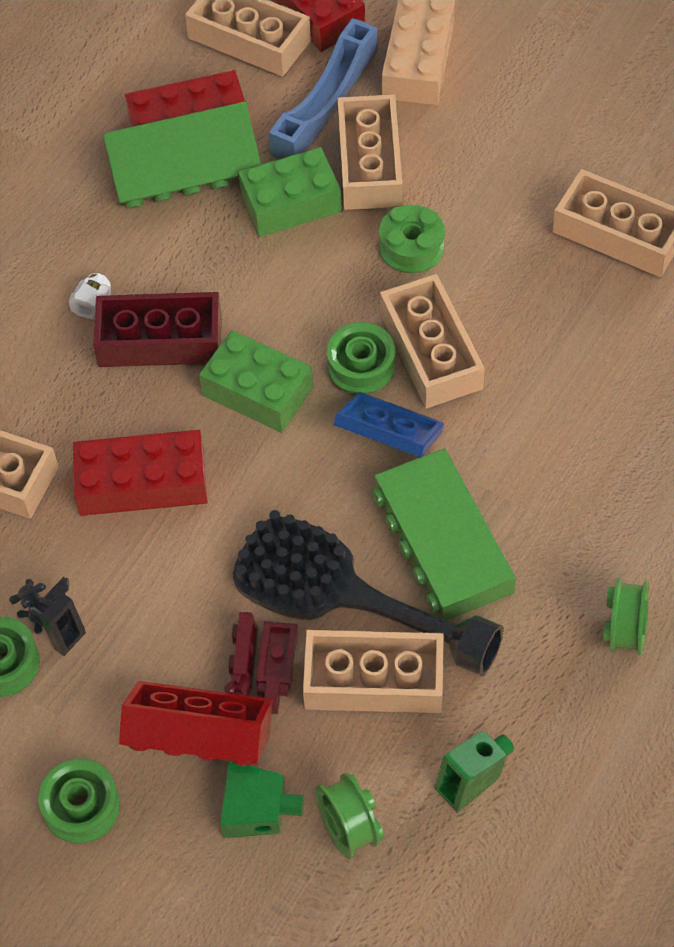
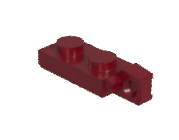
(276, 661)
(242, 663)

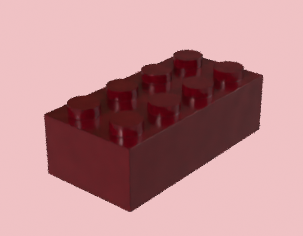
(157, 329)

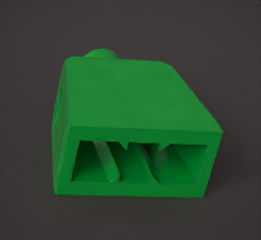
(472, 768)
(256, 802)

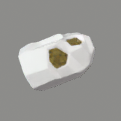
(83, 299)

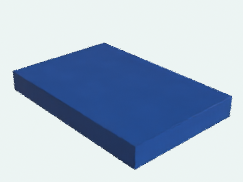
(389, 424)

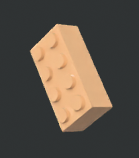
(250, 31)
(418, 50)
(370, 152)
(617, 222)
(431, 341)
(24, 473)
(373, 671)

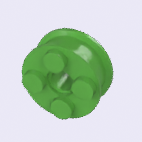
(410, 223)
(365, 374)
(628, 616)
(22, 657)
(348, 815)
(85, 821)

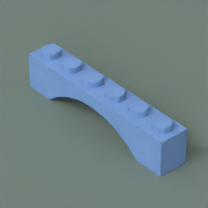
(301, 125)

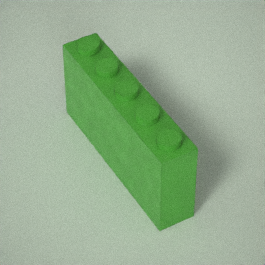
(181, 154)
(443, 535)

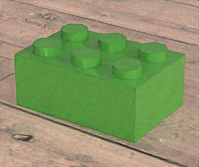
(290, 191)
(256, 381)

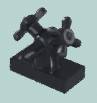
(53, 612)

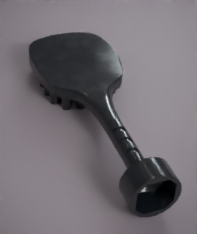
(310, 572)

